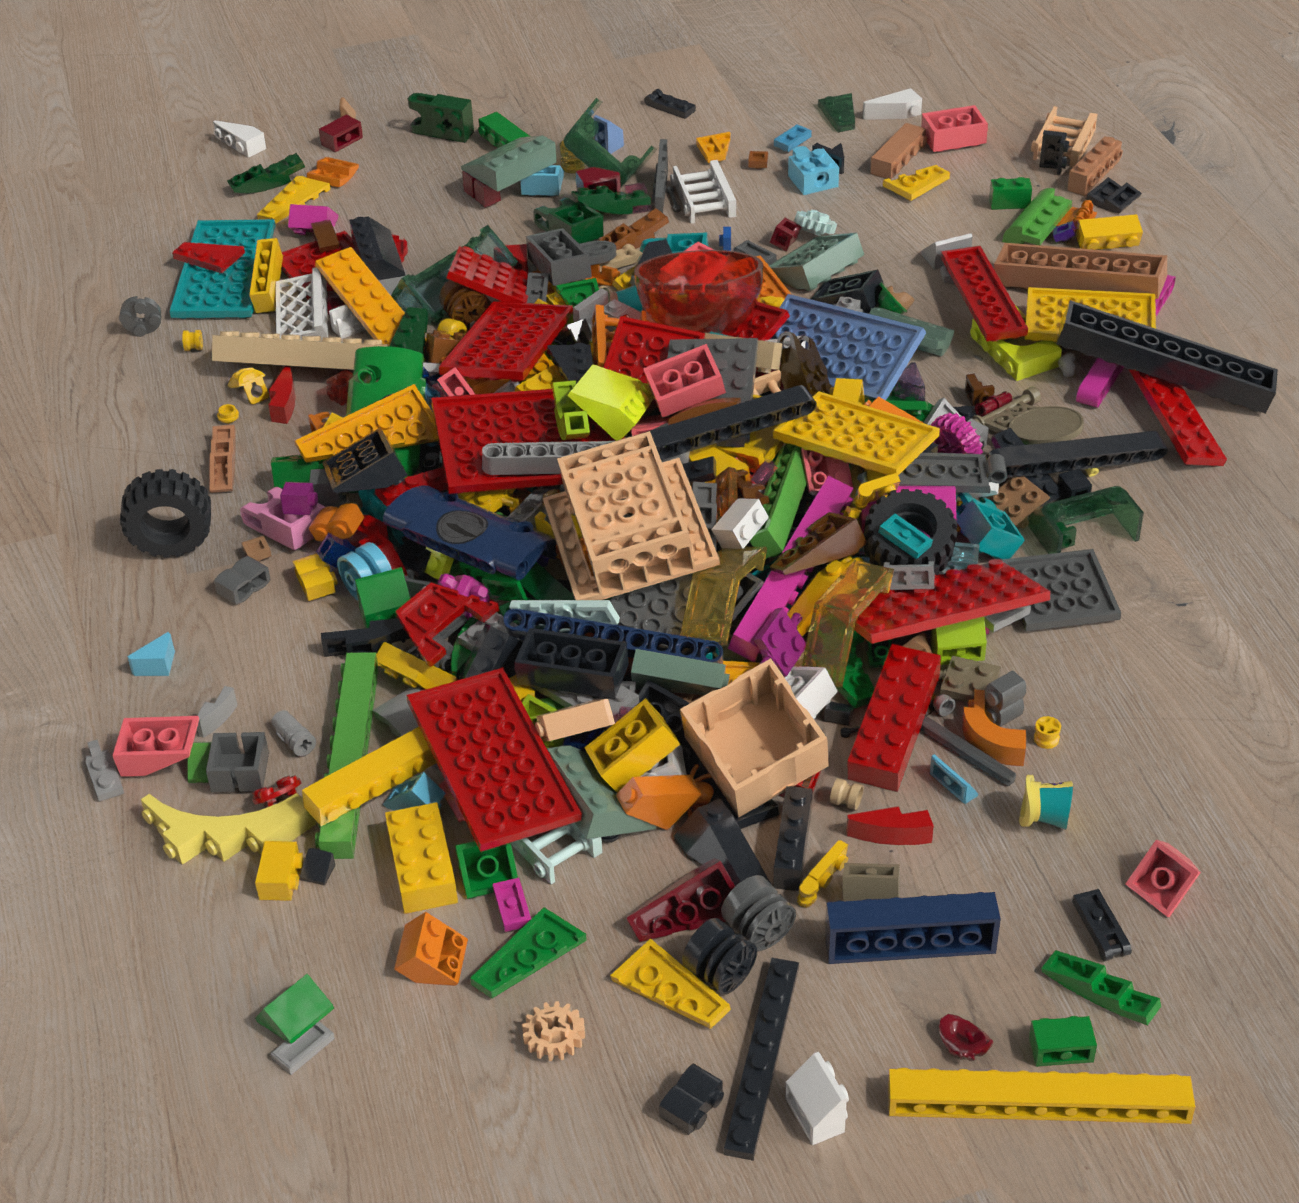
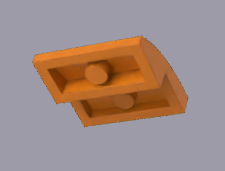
(333, 171)

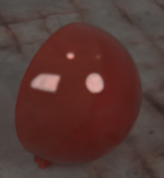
(700, 289)

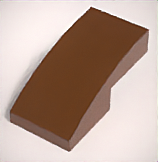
(325, 235)

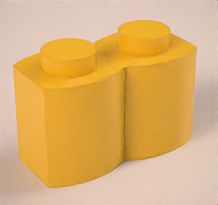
(314, 576)

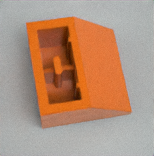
(431, 952)

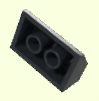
(491, 652)

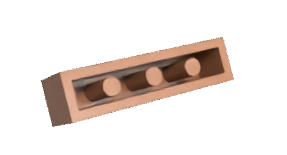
(898, 151)

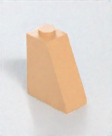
(574, 719)

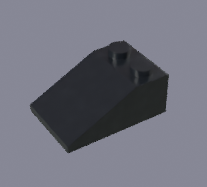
(858, 286)

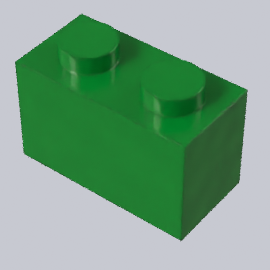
(1010, 193)
(1062, 1041)

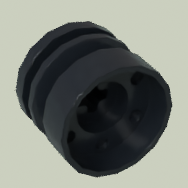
(719, 956)

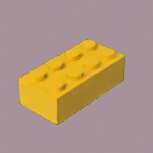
(421, 858)

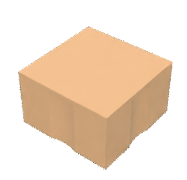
(755, 737)

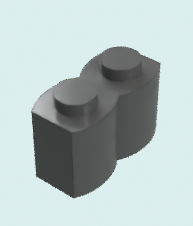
(242, 580)
(1005, 698)

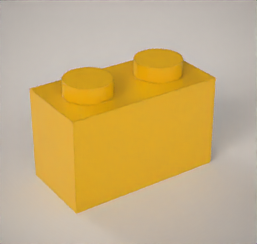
(278, 870)

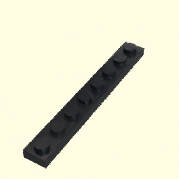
(761, 1060)

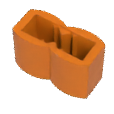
(339, 521)

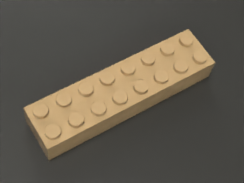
(288, 349)

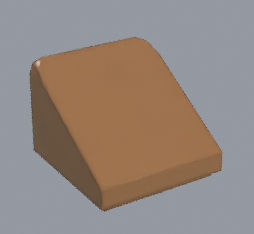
(345, 108)

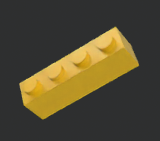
(265, 274)

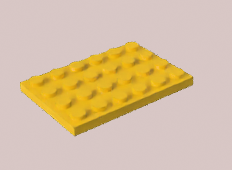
(1048, 306)
(858, 434)

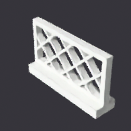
(317, 318)

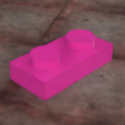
(511, 904)

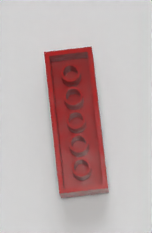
(894, 718)

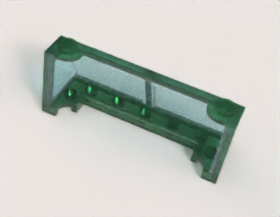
(425, 287)

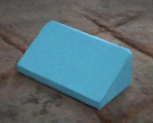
(951, 780)

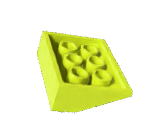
(612, 399)

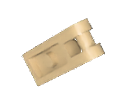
(625, 256)

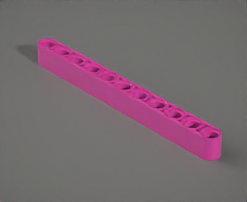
(1104, 374)

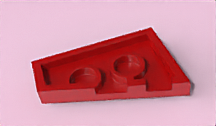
(208, 256)

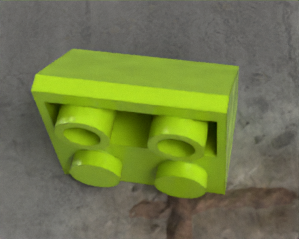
(961, 640)

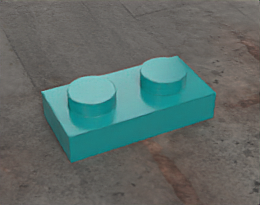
(905, 536)

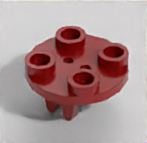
(284, 786)

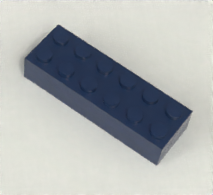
(912, 927)

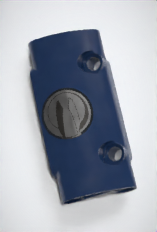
(468, 532)

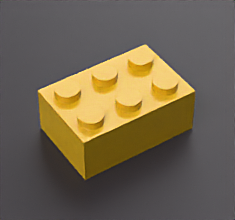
(632, 745)

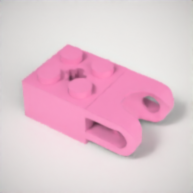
(271, 522)

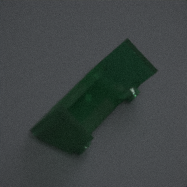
(581, 143)
(1083, 508)

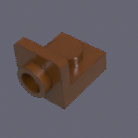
(976, 391)

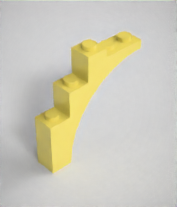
(225, 836)

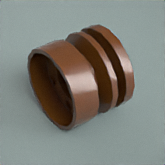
(463, 302)

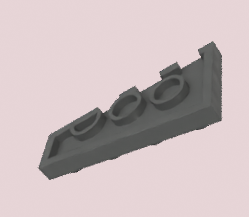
(660, 176)

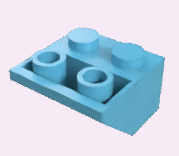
(544, 182)

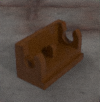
(746, 490)

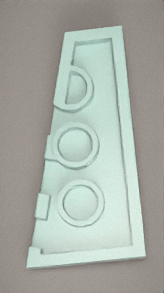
(590, 610)

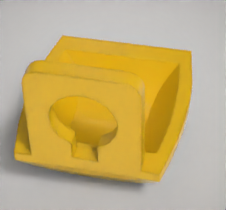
(244, 378)

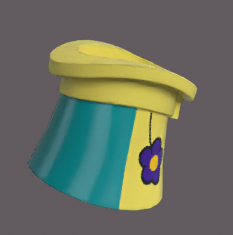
(1046, 803)

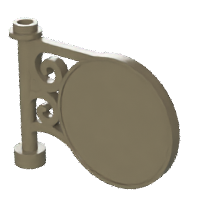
(1034, 423)

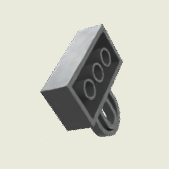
(564, 258)

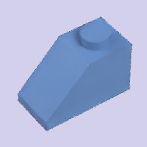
(609, 135)

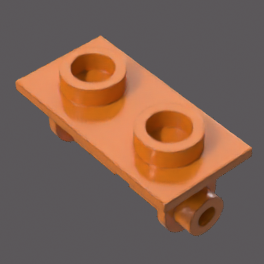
(605, 277)

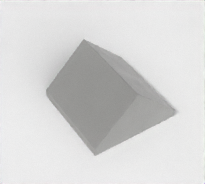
(933, 252)

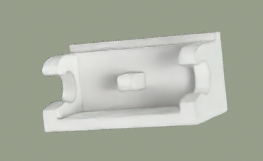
(344, 322)

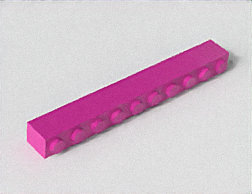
(781, 589)

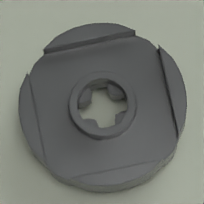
(138, 325)

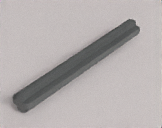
(968, 751)

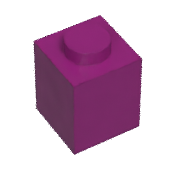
(298, 498)

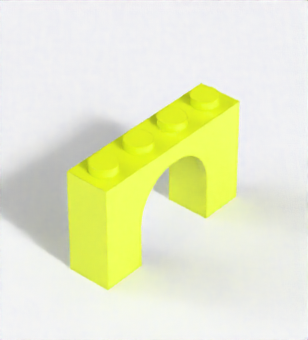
(1020, 360)

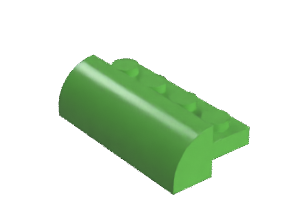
(1038, 218)

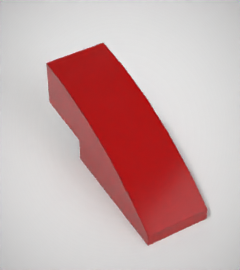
(282, 397)
(891, 827)

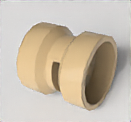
(844, 793)

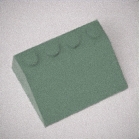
(512, 161)
(818, 260)
(594, 796)

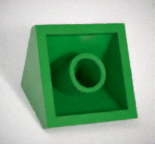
(484, 868)
(295, 1010)

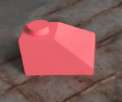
(1163, 877)

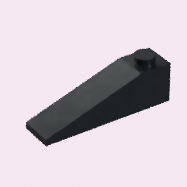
(715, 834)

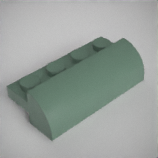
(936, 338)

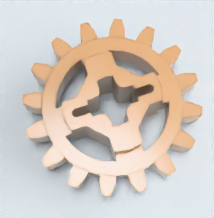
(553, 1031)

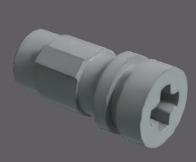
(293, 733)

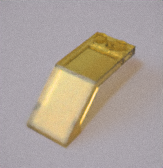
(715, 593)
(836, 616)

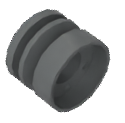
(758, 912)

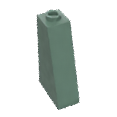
(678, 673)

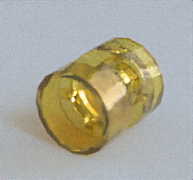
(569, 161)

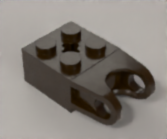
(802, 365)

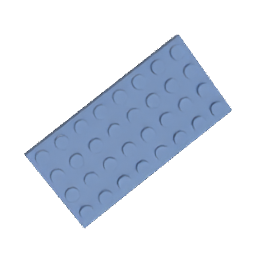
(854, 342)

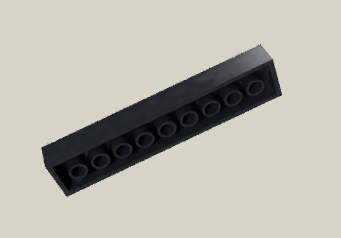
(1168, 357)

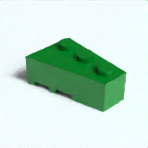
(292, 469)

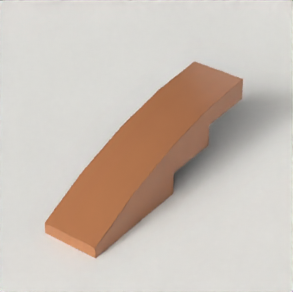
(222, 458)

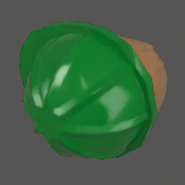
(894, 301)

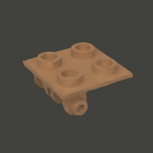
(1019, 500)

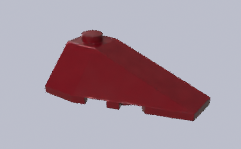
(684, 904)

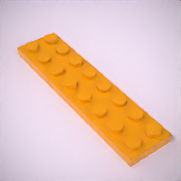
(362, 294)

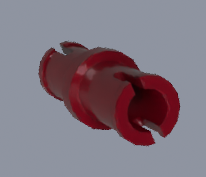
(992, 403)

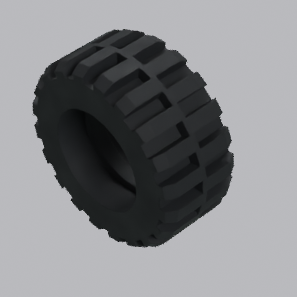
(165, 490)
(921, 512)

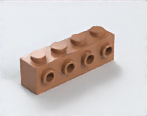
(1094, 165)

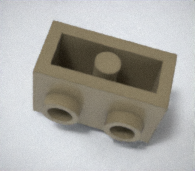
(870, 881)

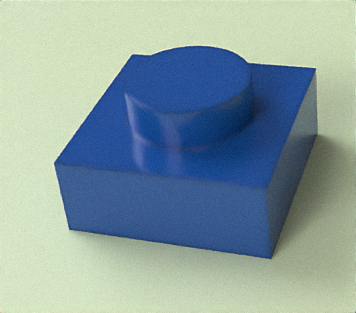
(725, 239)

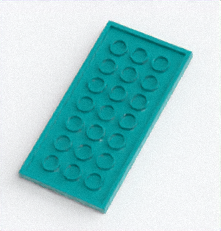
(226, 294)

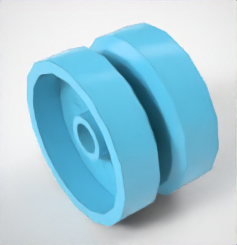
(364, 562)

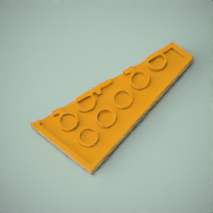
(402, 417)

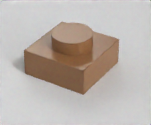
(256, 548)

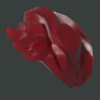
(963, 1037)

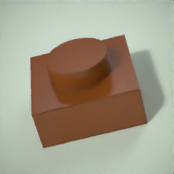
(758, 159)

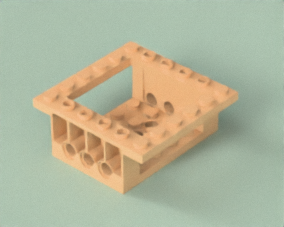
(630, 553)

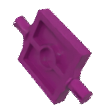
(781, 640)

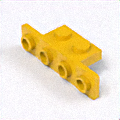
(410, 668)

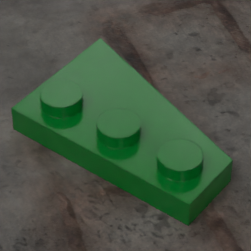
(576, 292)

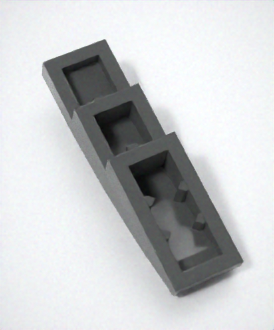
(706, 499)

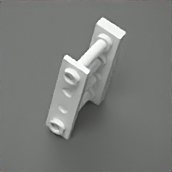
(718, 183)

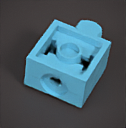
(812, 170)

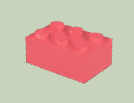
(954, 128)
(684, 380)

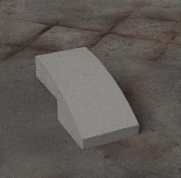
(215, 714)

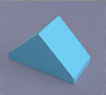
(153, 658)

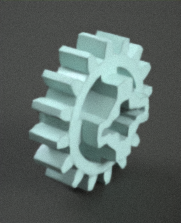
(815, 222)

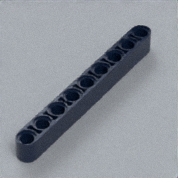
(651, 639)

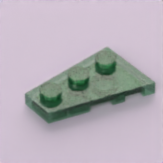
(839, 111)

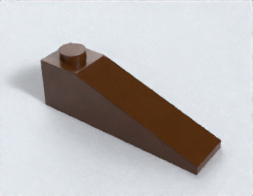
(827, 540)

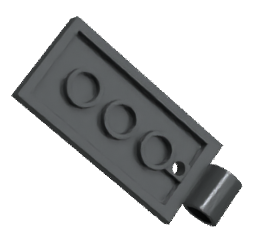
(965, 471)

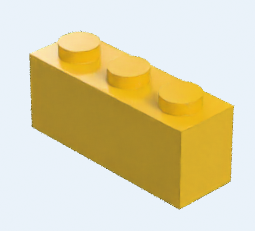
(1109, 232)

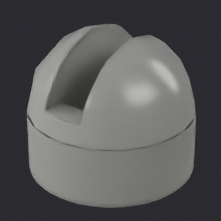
(943, 704)

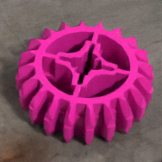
(956, 435)

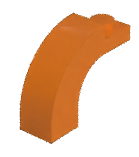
(1000, 743)

